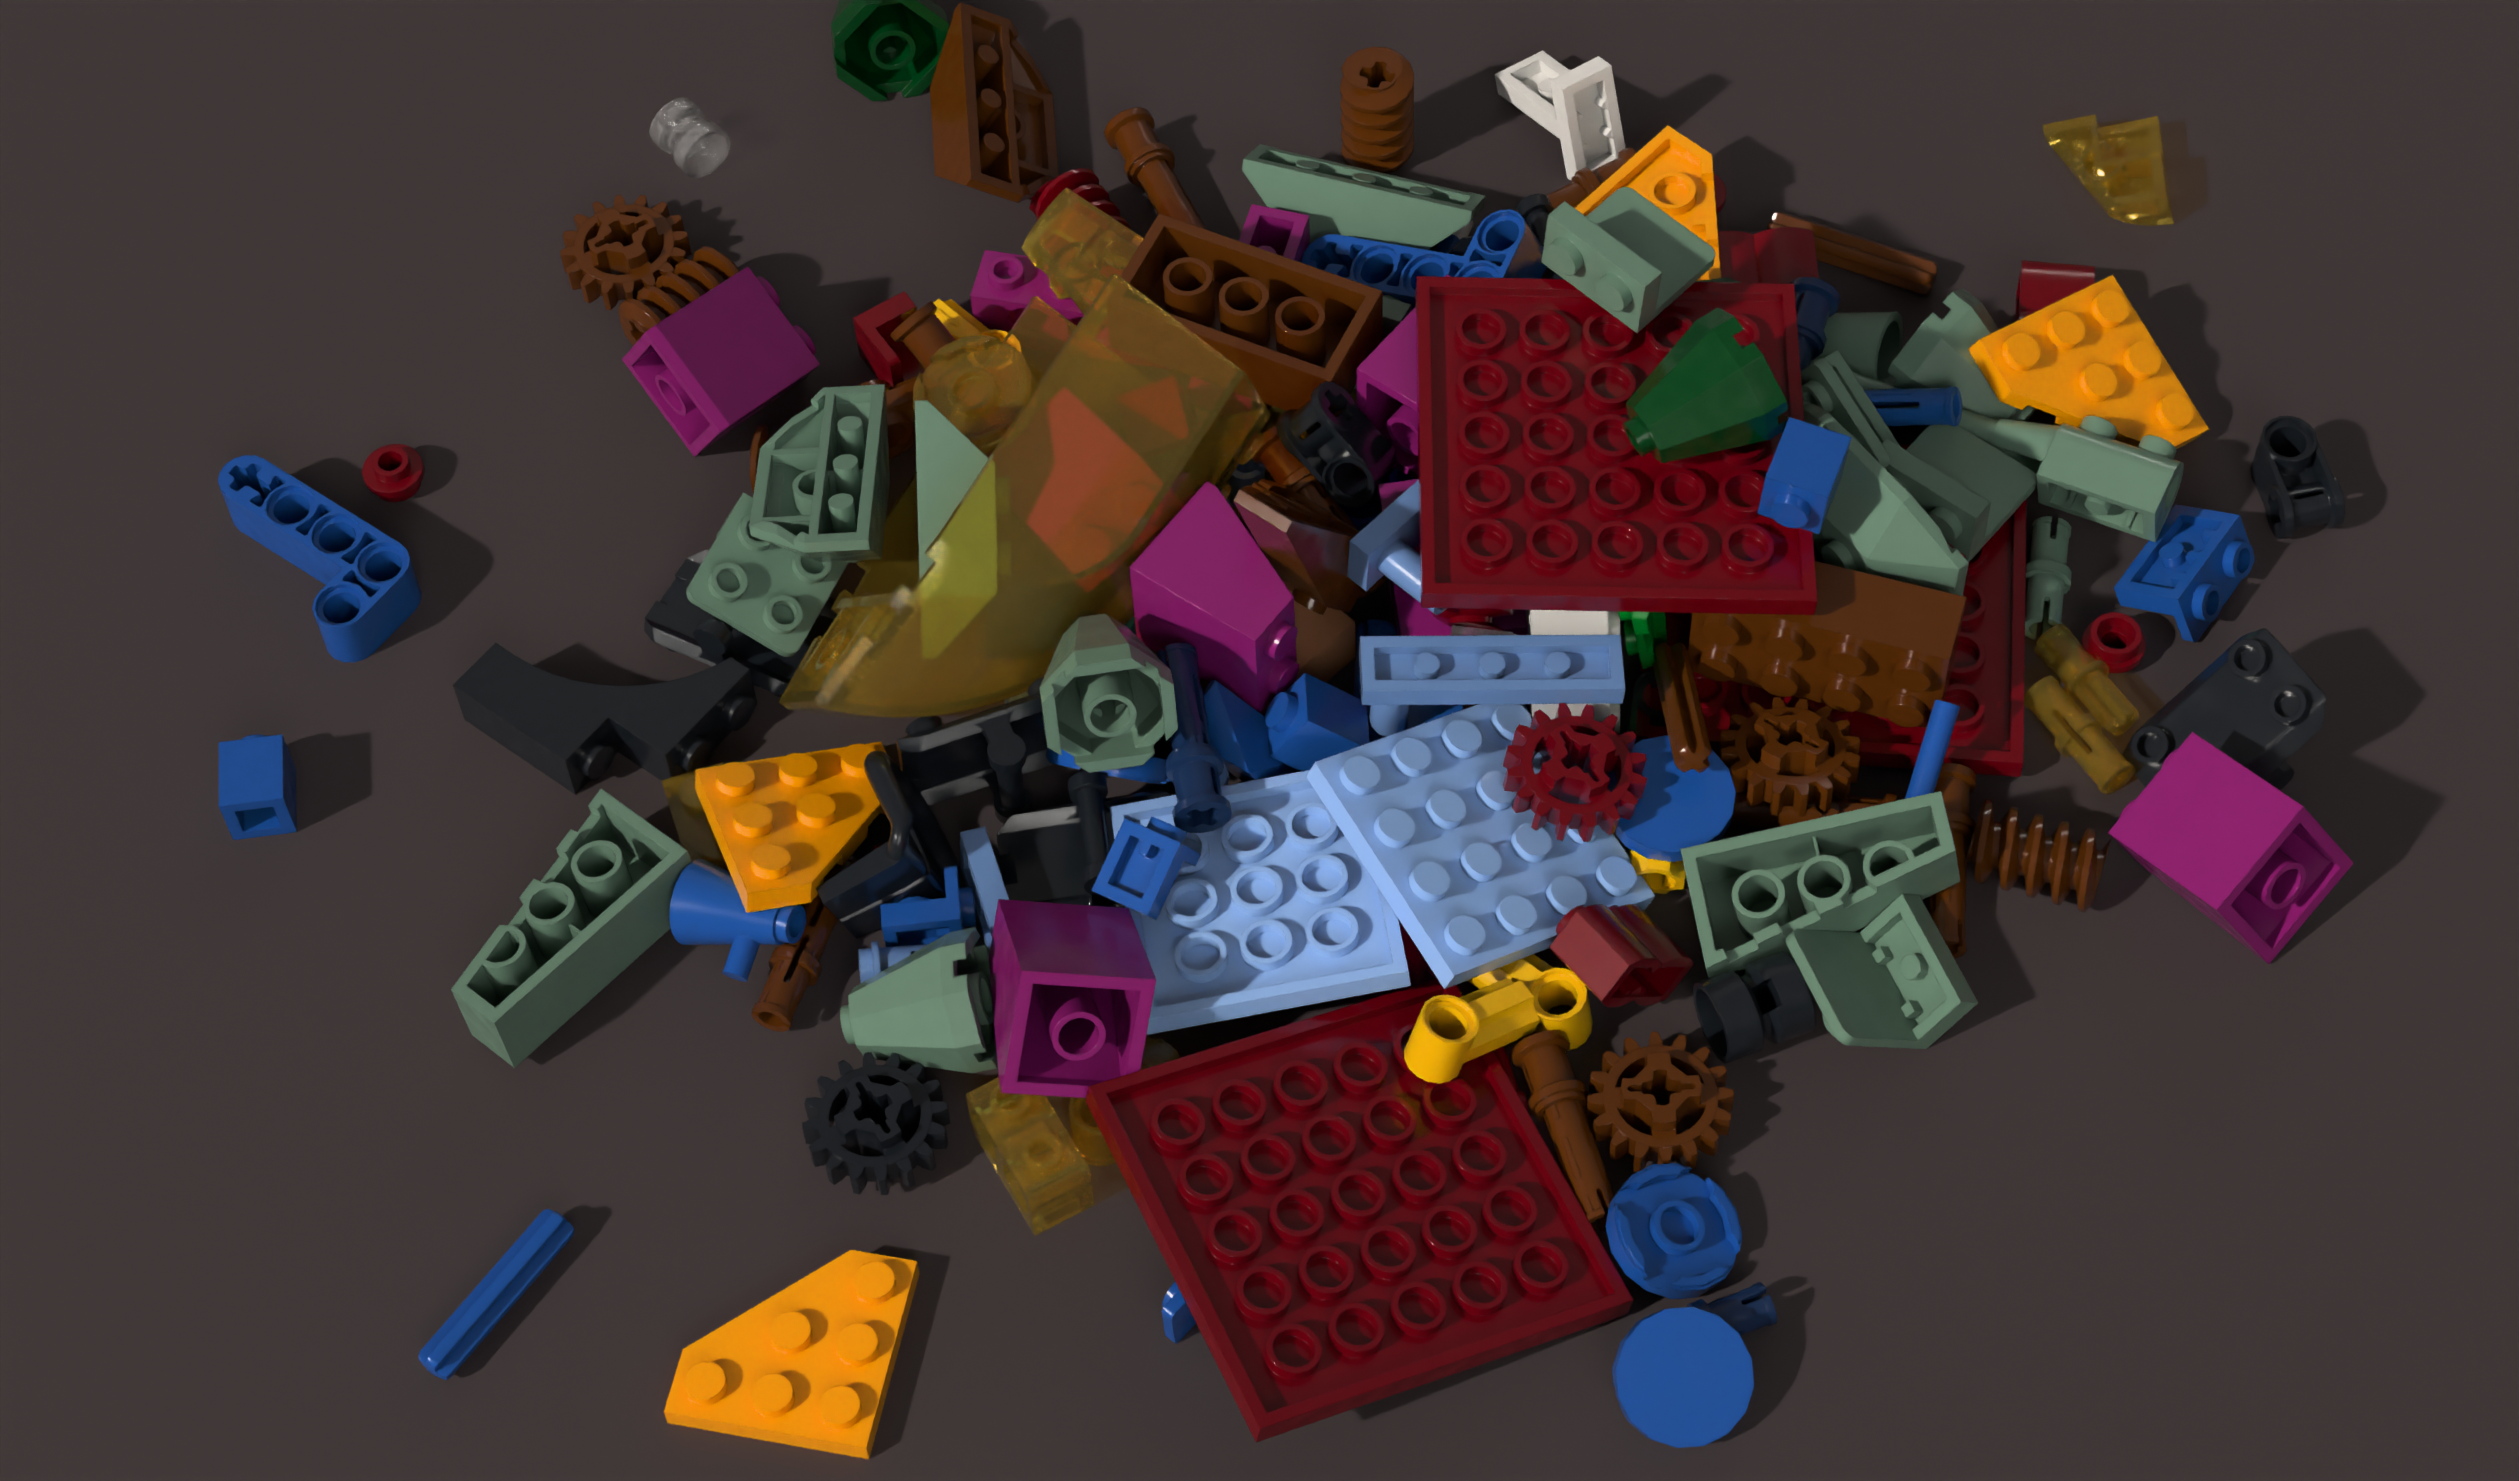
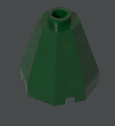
(887, 45)
(1706, 395)

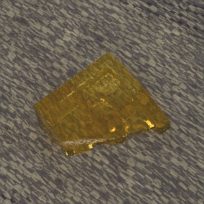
(2117, 165)
(1079, 247)

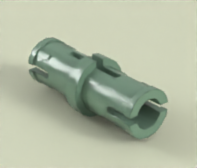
(2046, 575)

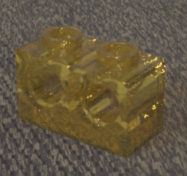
(1031, 1154)

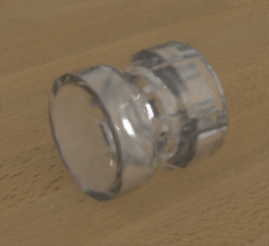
(682, 131)

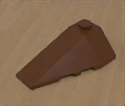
(1301, 544)

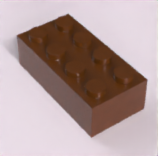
(1259, 309)
(1865, 649)

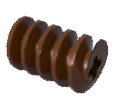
(1377, 109)
(674, 291)
(2036, 856)

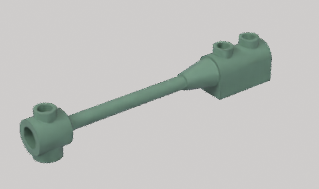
(2085, 467)

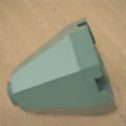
(1940, 358)
(1106, 696)
(928, 1008)

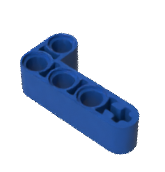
(1499, 249)
(364, 571)

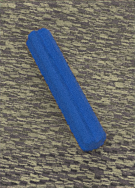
(496, 1294)

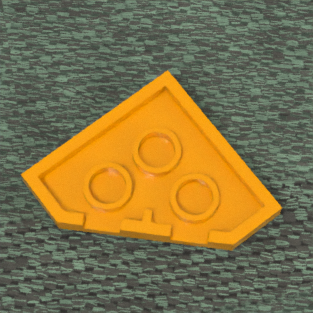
(1676, 179)
(2090, 360)
(788, 820)
(804, 1362)

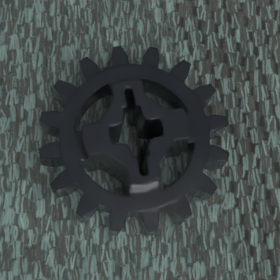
(856, 1143)

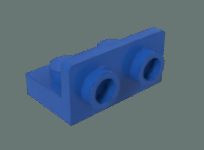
(2189, 568)

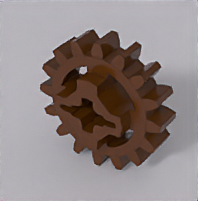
(622, 249)
(1790, 756)
(1668, 1074)

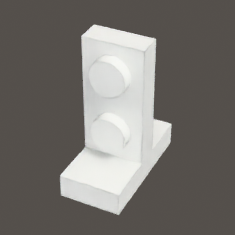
(1570, 104)

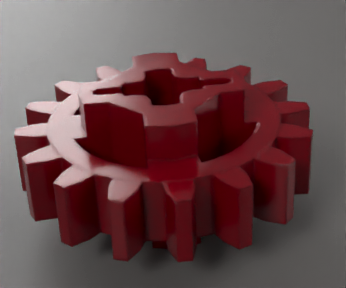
(1574, 772)

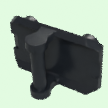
(701, 636)
(2246, 704)
(978, 752)
(1060, 849)

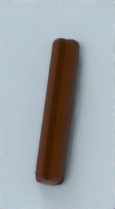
(1865, 256)
(1681, 707)

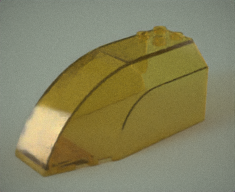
(1077, 489)

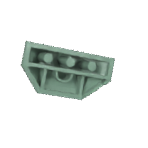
(1358, 200)
(945, 471)
(827, 478)
(1880, 525)

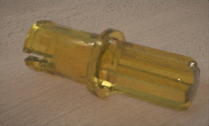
(2086, 679)

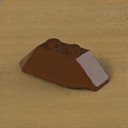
(991, 109)

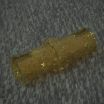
(2104, 762)

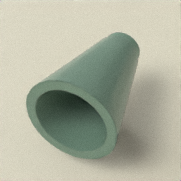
(1865, 341)

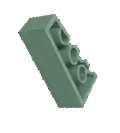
(1815, 877)
(574, 930)

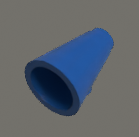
(710, 912)

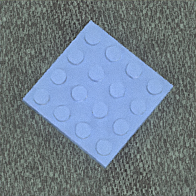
(1453, 852)
(1267, 914)

